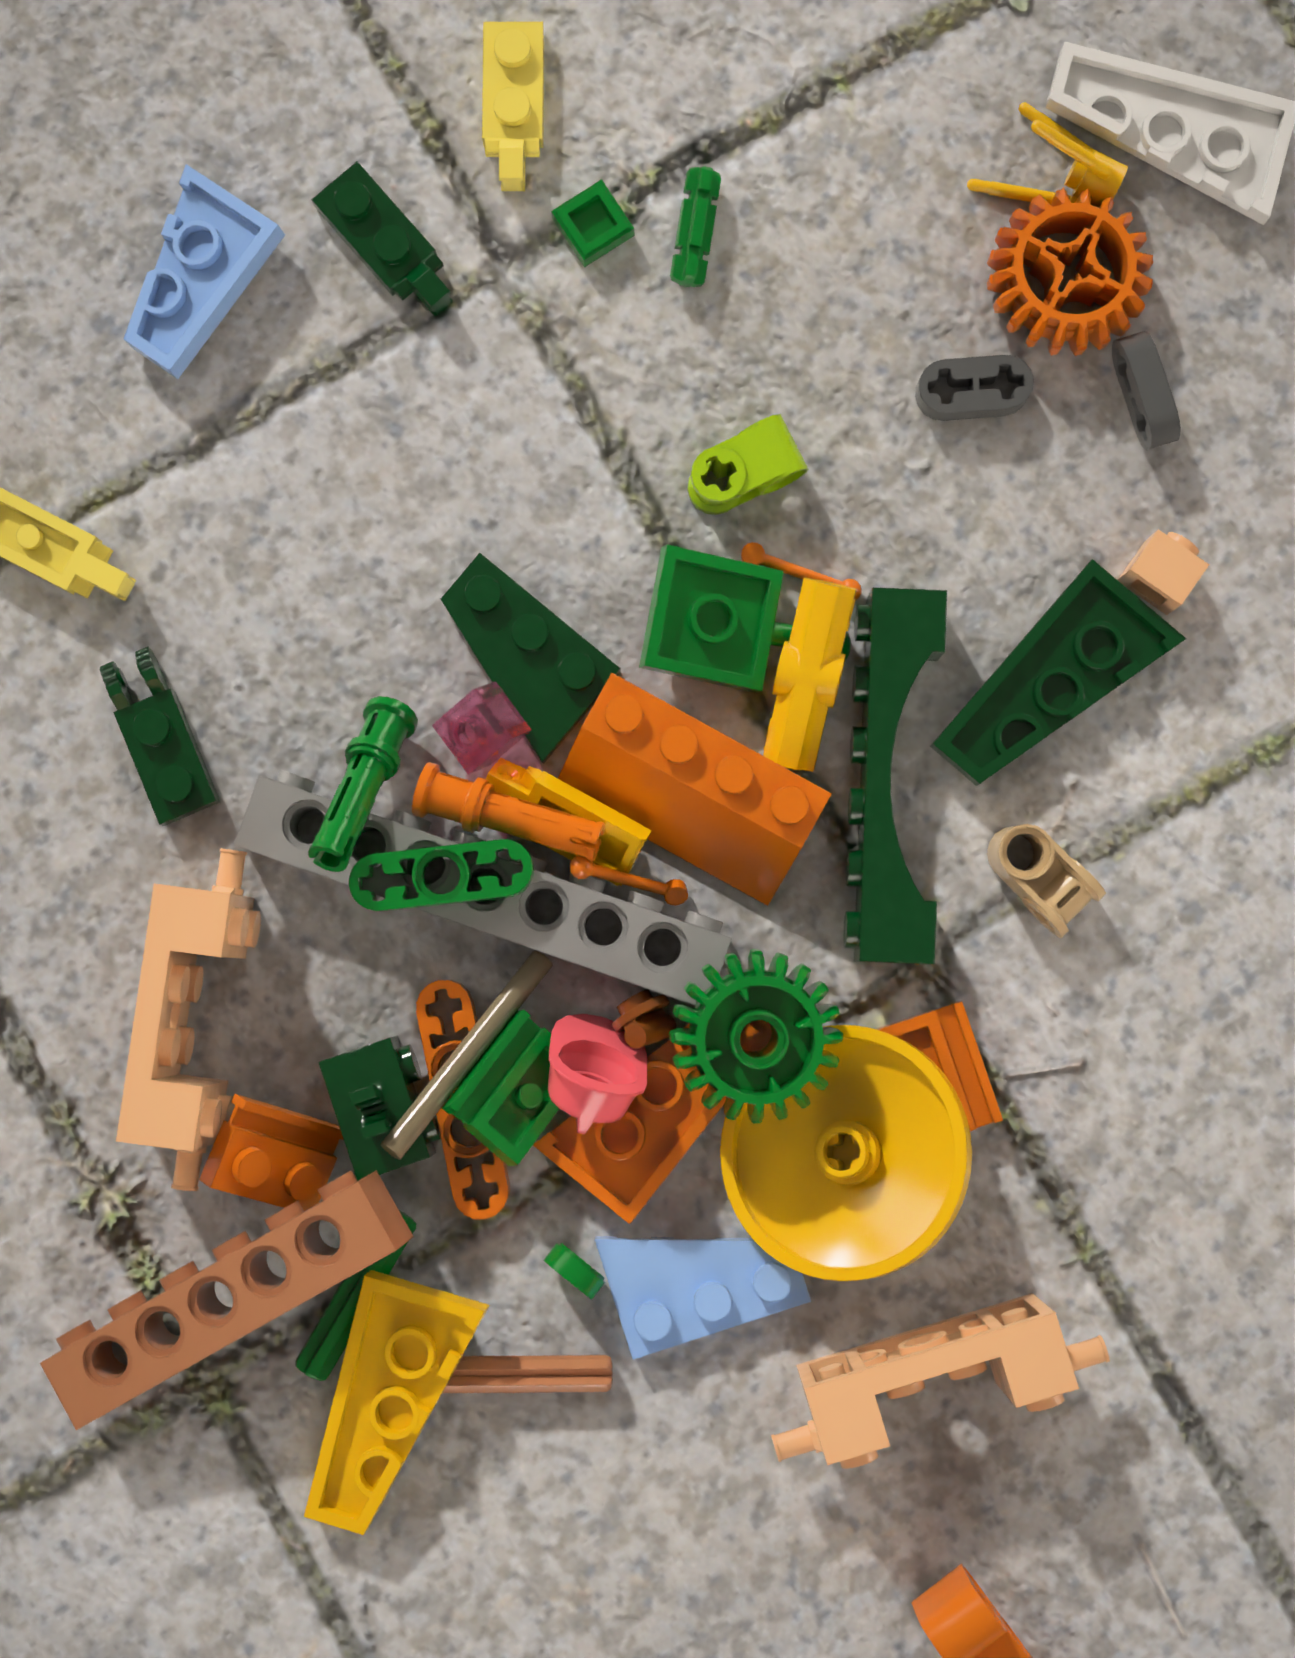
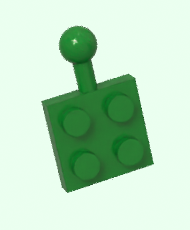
(714, 619)

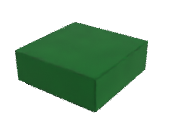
(593, 223)

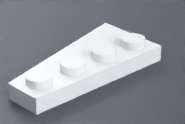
(1187, 125)

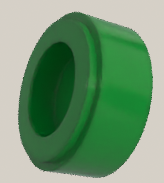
(575, 1270)

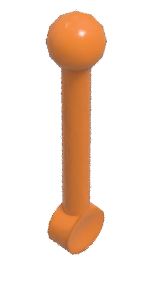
(755, 554)
(674, 891)

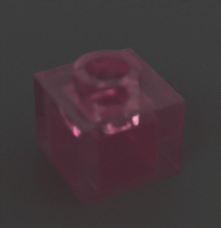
(481, 727)

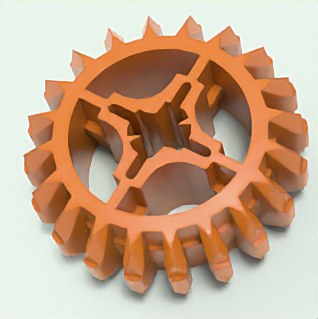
(1091, 283)

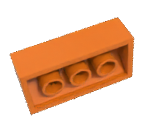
(694, 788)

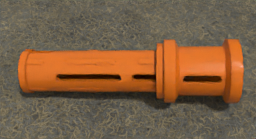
(480, 806)

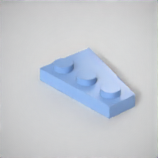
(203, 268)
(693, 1287)

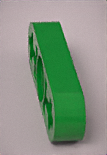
(397, 896)

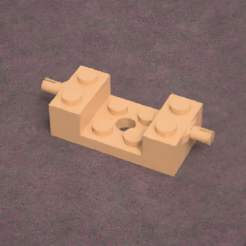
(157, 1100)
(1015, 1336)

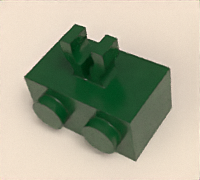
(369, 1096)

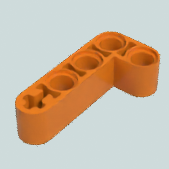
(964, 1620)

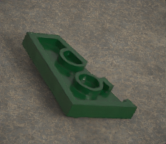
(528, 651)

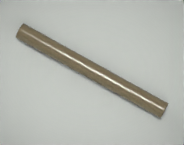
(466, 1055)

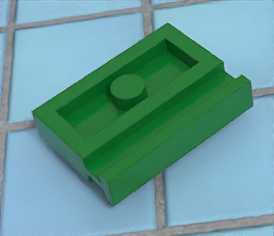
(506, 1091)

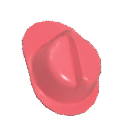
(593, 1070)

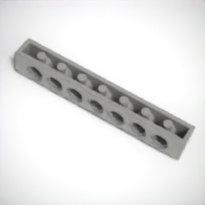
(272, 831)

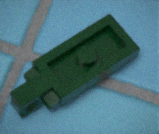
(383, 238)

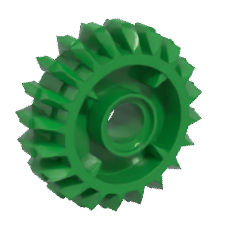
(783, 1063)

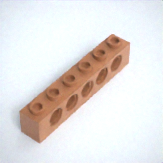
(95, 1382)

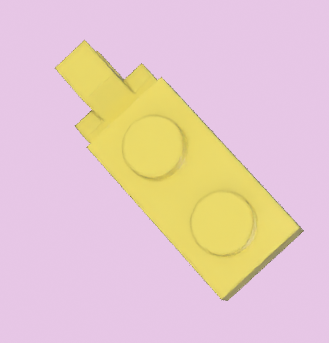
(513, 97)
(57, 550)

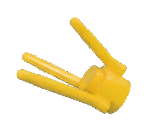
(1089, 169)

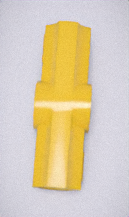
(809, 674)

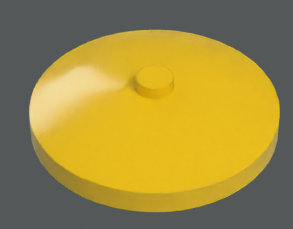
(860, 1172)

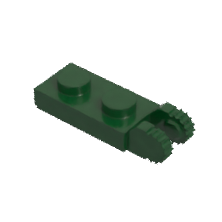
(160, 742)

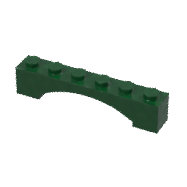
(890, 915)

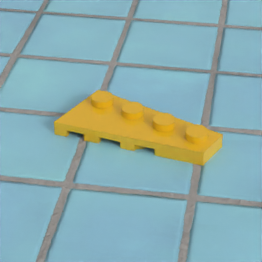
(389, 1382)

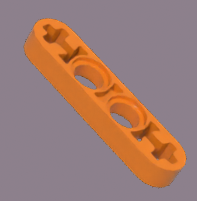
(452, 1149)

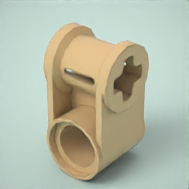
(1053, 883)

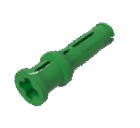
(370, 762)

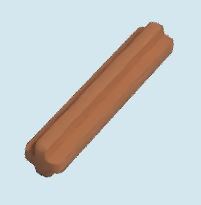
(532, 1374)

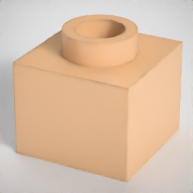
(1164, 570)

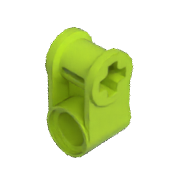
(754, 461)

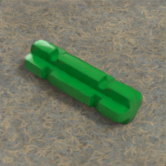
(695, 227)

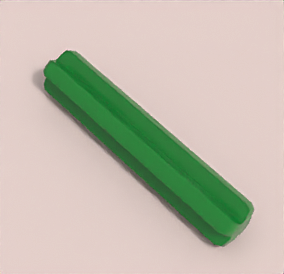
(333, 1328)

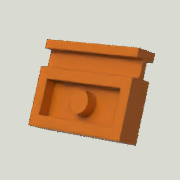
(951, 1045)
(272, 1154)

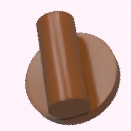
(644, 1019)

